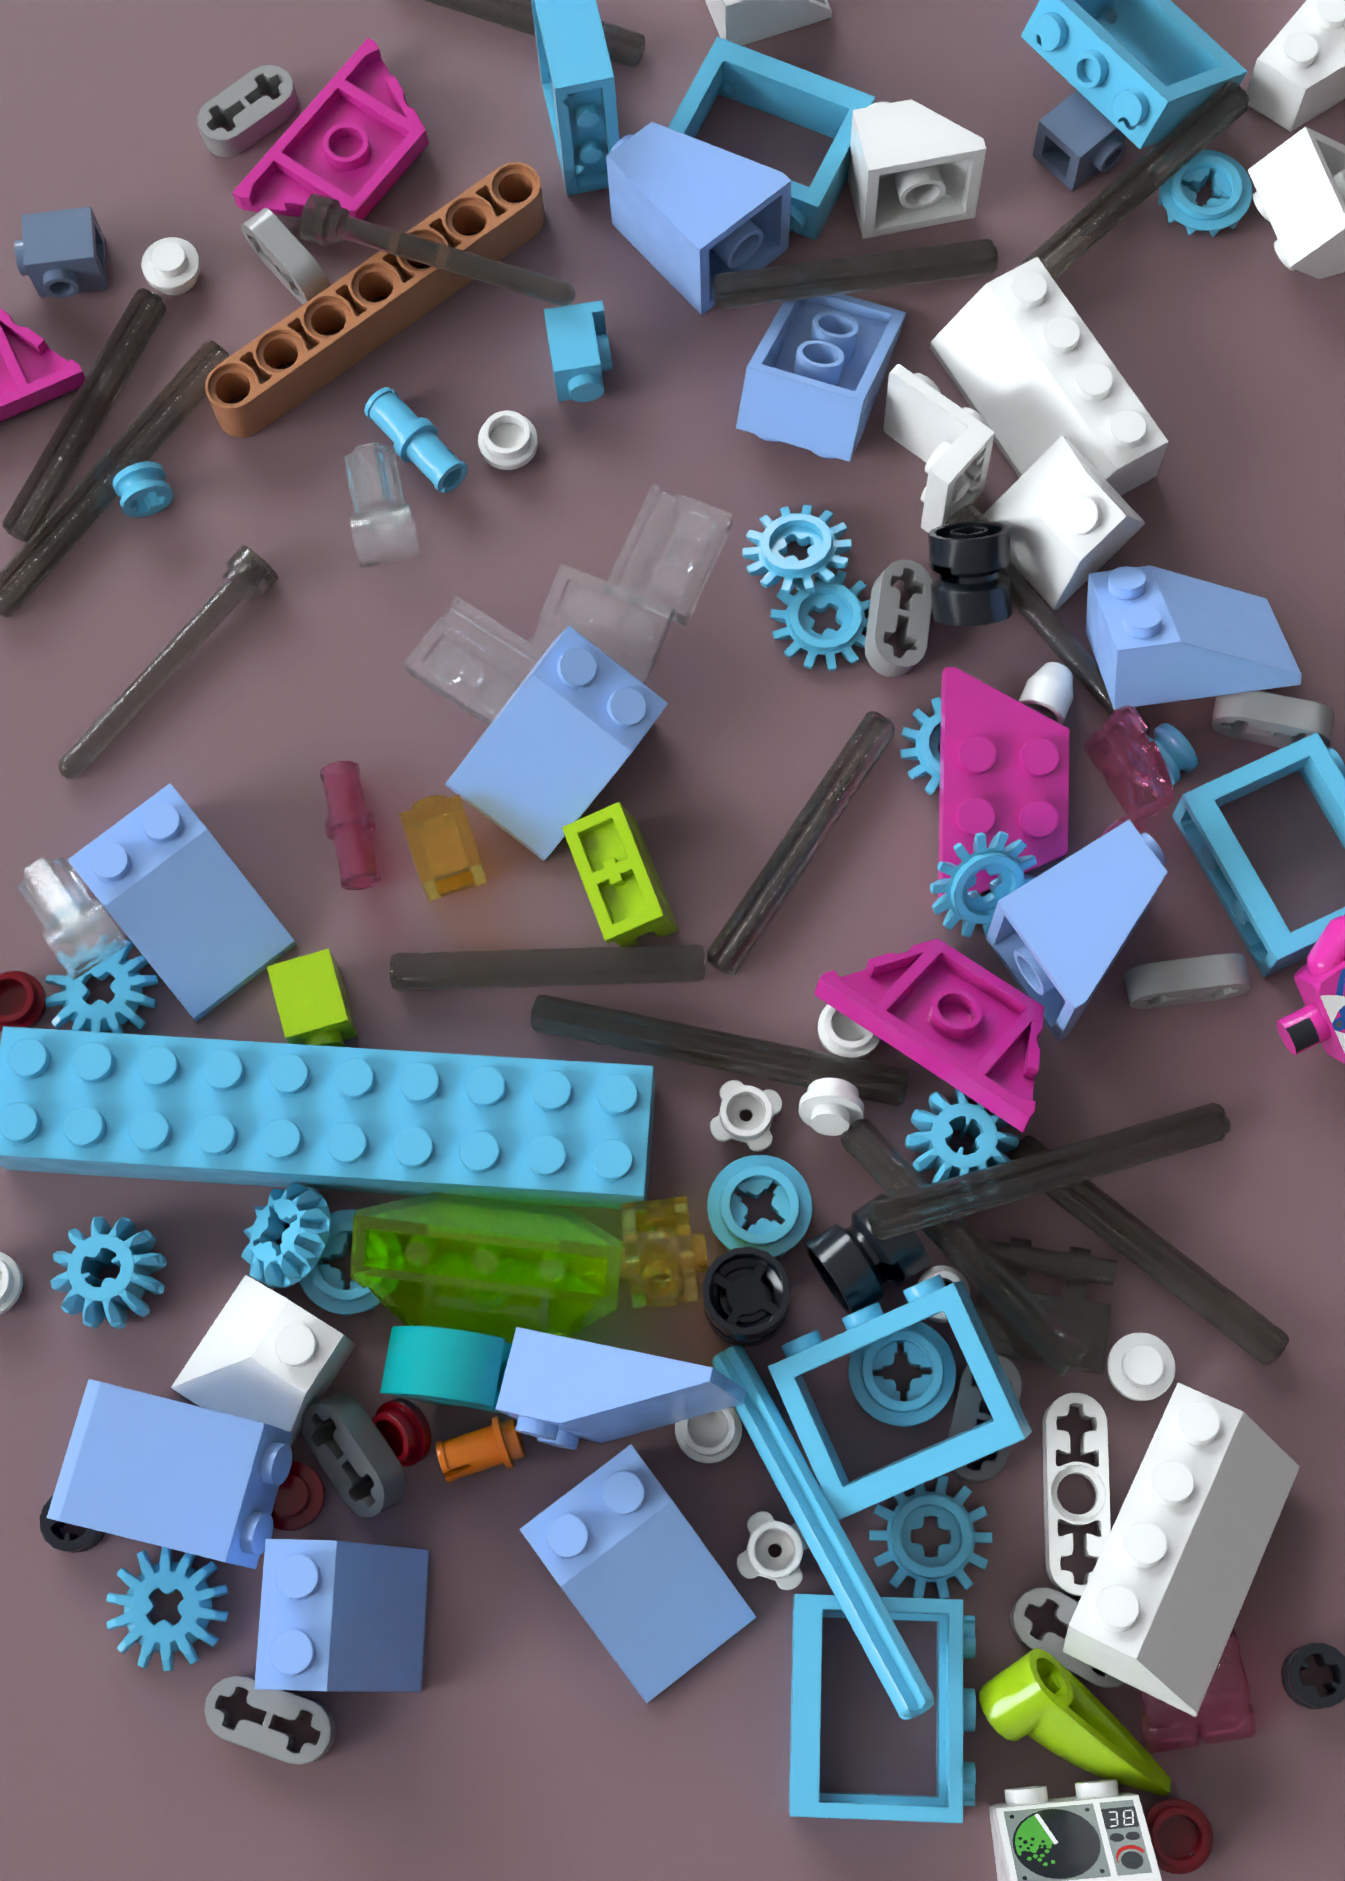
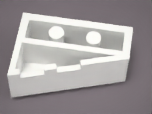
(1302, 66)

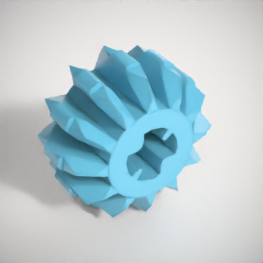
(937, 1131)
(112, 1296)

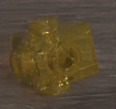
(661, 1252)

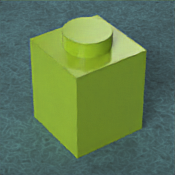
(312, 1000)

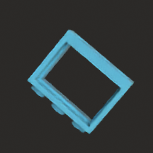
(1115, 81)
(577, 89)
(787, 94)
(1228, 866)
(871, 1325)
(953, 1716)

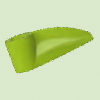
(1058, 1712)

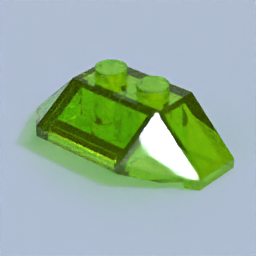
(486, 1264)

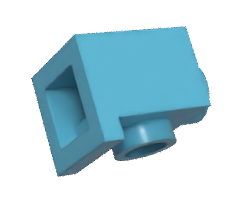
(578, 350)

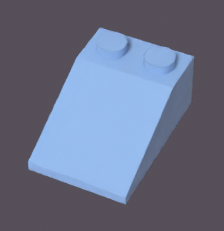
(819, 373)
(1182, 638)
(556, 742)
(182, 902)
(602, 1392)
(638, 1573)

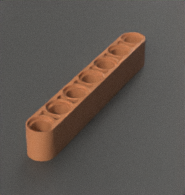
(369, 324)

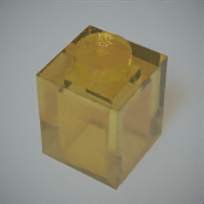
(442, 846)

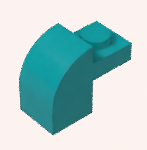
(445, 1366)

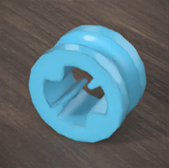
(143, 489)
(1175, 750)

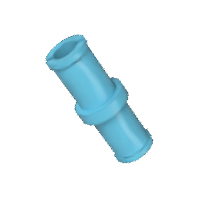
(415, 440)

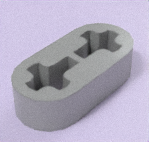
(247, 110)
(285, 256)
(886, 617)
(1271, 718)
(1187, 981)
(1050, 1642)
(264, 1736)

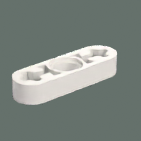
(1058, 1442)

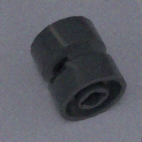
(970, 572)
(859, 1264)
(746, 1296)

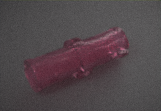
(350, 825)

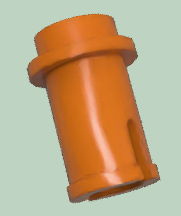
(480, 1449)

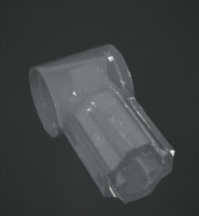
(381, 518)
(73, 922)

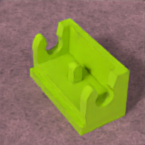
(619, 876)

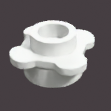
(742, 1097)
(758, 1562)

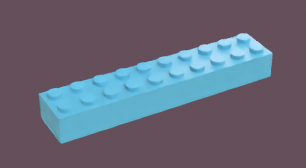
(325, 1117)

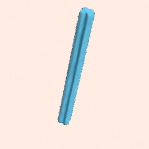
(826, 1539)

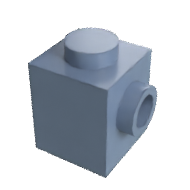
(1077, 141)
(62, 252)

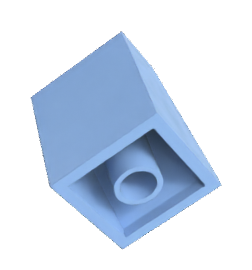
(696, 208)
(1075, 920)
(172, 1474)
(342, 1617)

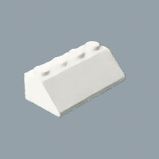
(1043, 375)
(1183, 1551)

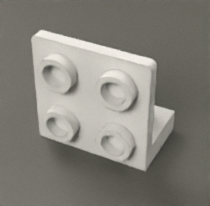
(945, 436)

